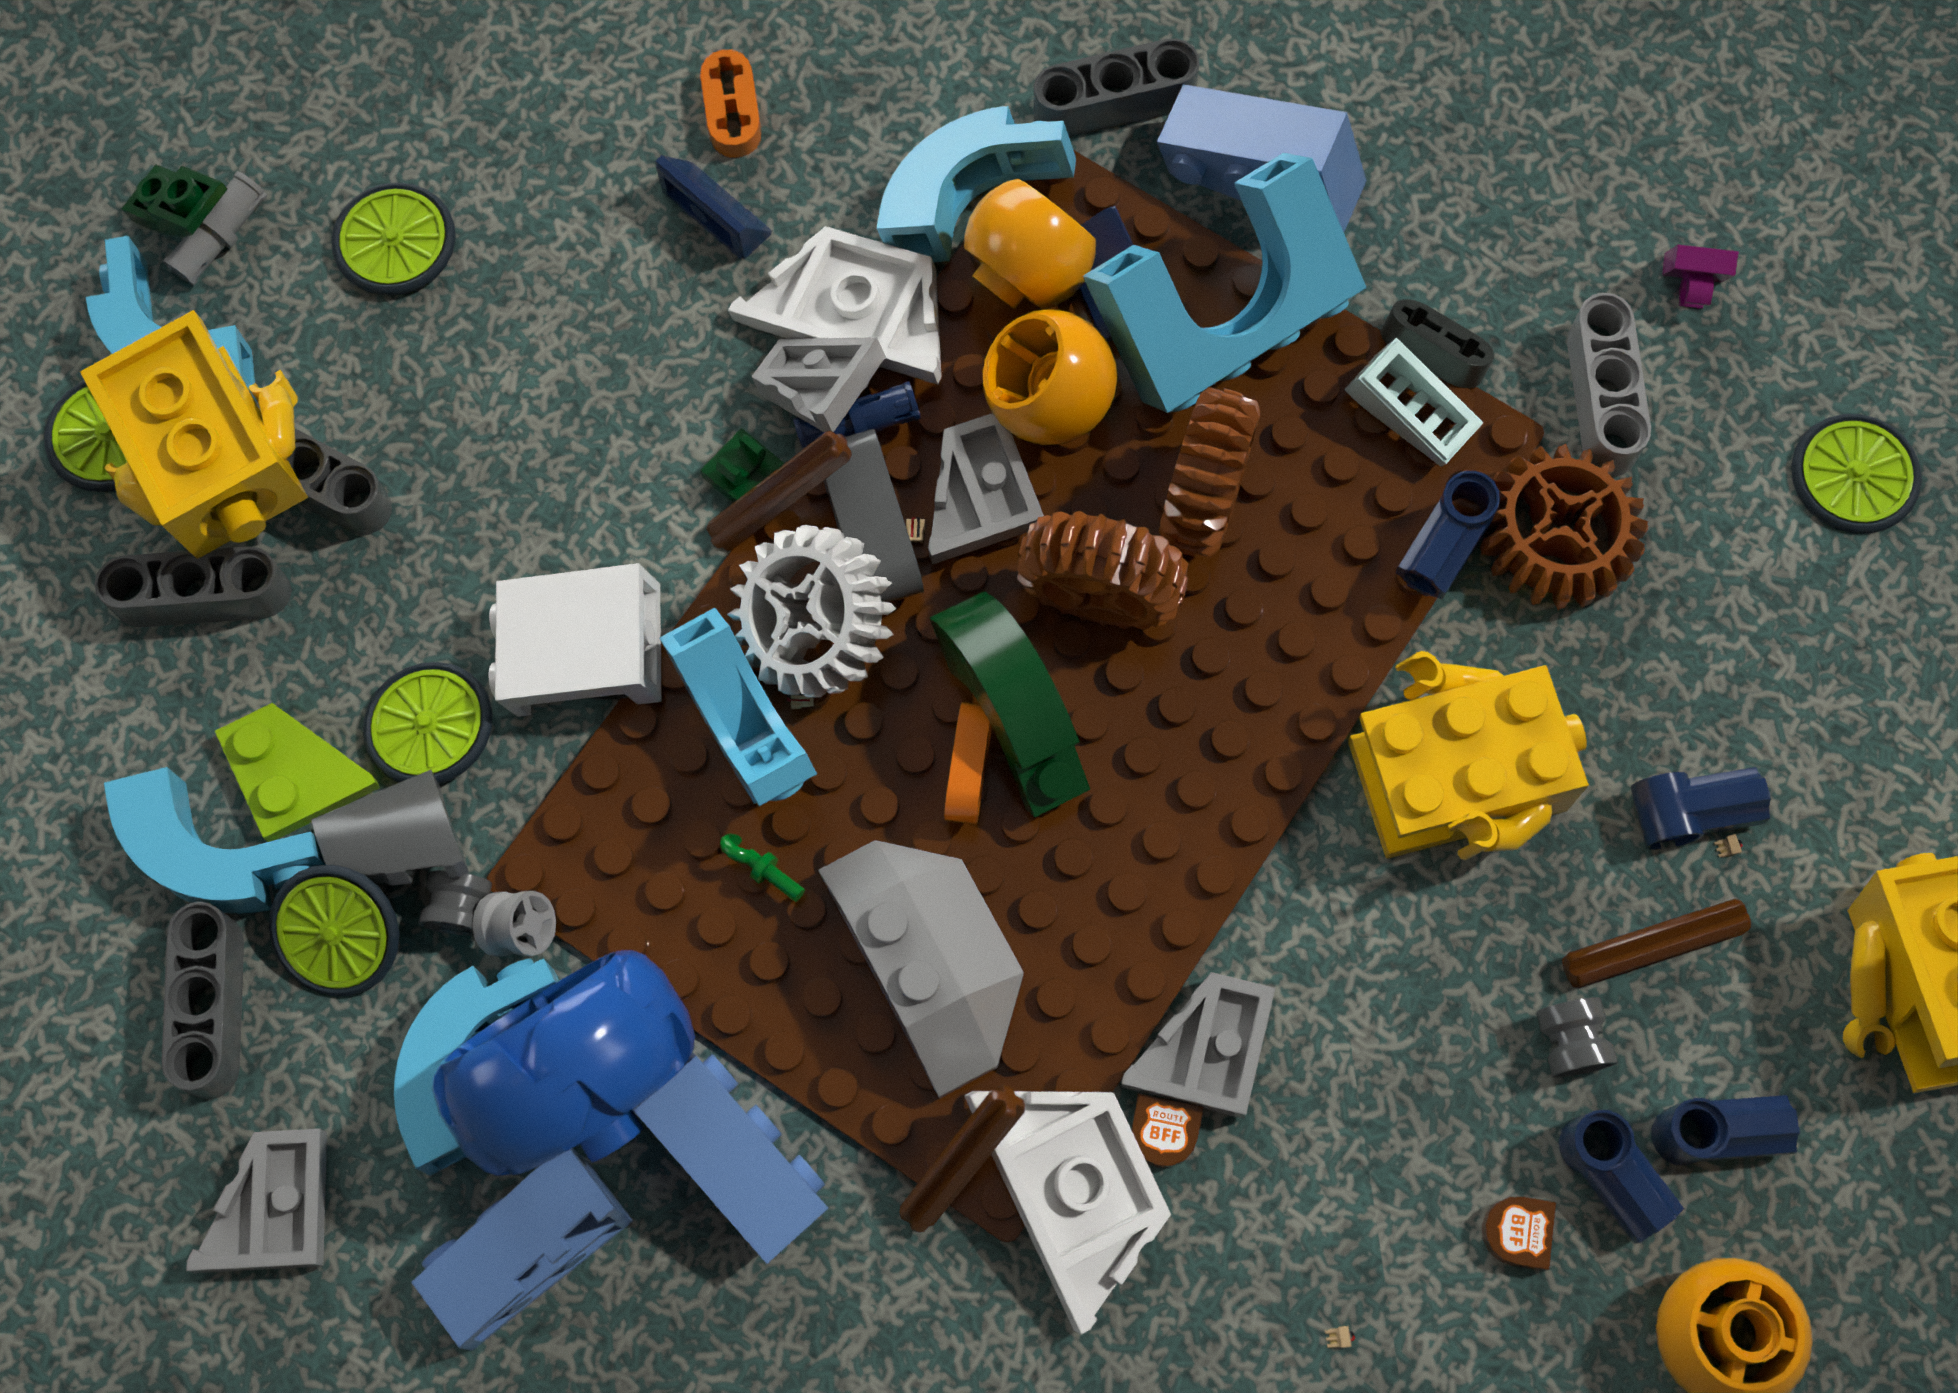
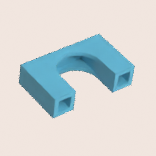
(1303, 278)

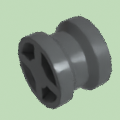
(452, 902)

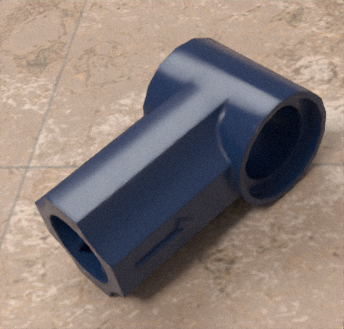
(1449, 536)
(1687, 808)
(1728, 1129)
(1623, 1178)

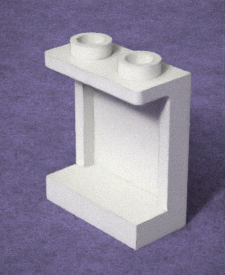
(576, 637)

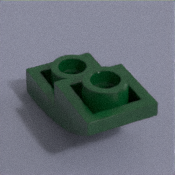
(173, 200)

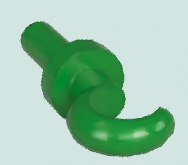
(762, 866)

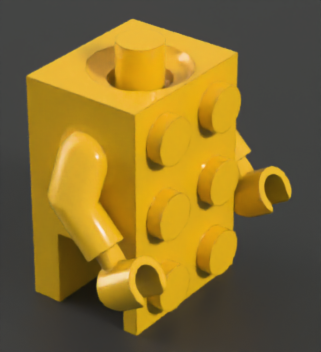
(195, 437)
(1470, 760)
(1908, 968)

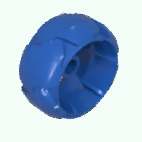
(566, 1067)

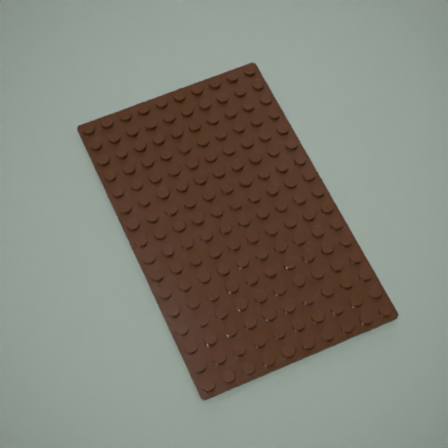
(1185, 729)

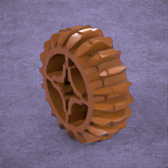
(1209, 471)
(1586, 567)
(1102, 570)

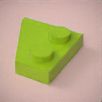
(289, 771)

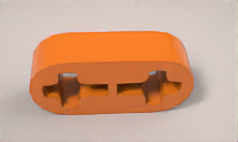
(718, 104)
(968, 765)

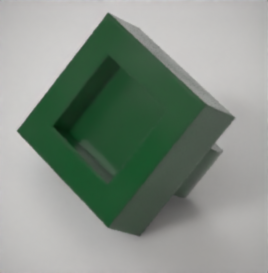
(740, 466)

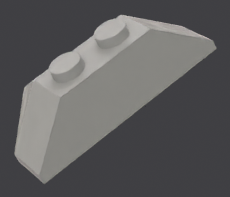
(931, 955)

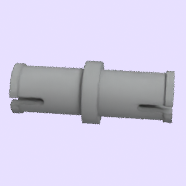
(217, 230)

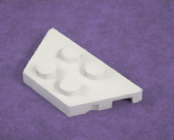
(854, 290)
(1079, 1193)

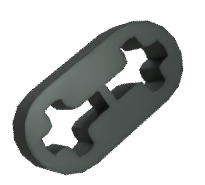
(1439, 343)

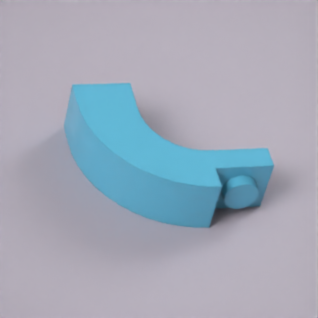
(957, 166)
(126, 310)
(737, 709)
(159, 836)
(443, 1024)

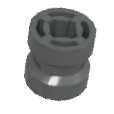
(1575, 1030)

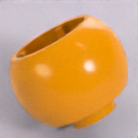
(1027, 246)
(1049, 377)
(1758, 1294)

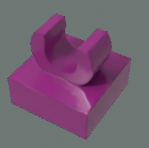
(1699, 270)

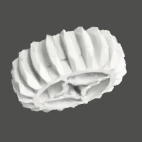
(840, 599)

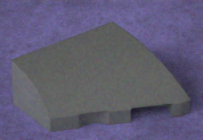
(393, 833)

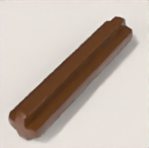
(779, 490)
(1656, 943)
(962, 1158)

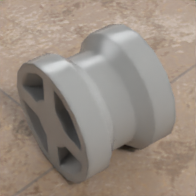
(514, 923)

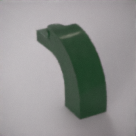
(1018, 697)

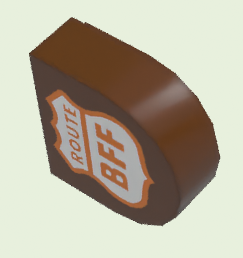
(1165, 1130)
(1520, 1232)

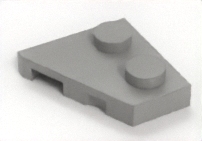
(818, 376)
(980, 490)
(1208, 1048)
(272, 1208)

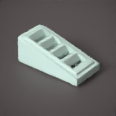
(1385, 406)

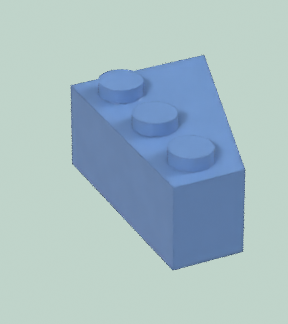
(1226, 135)
(734, 1156)
(520, 1248)

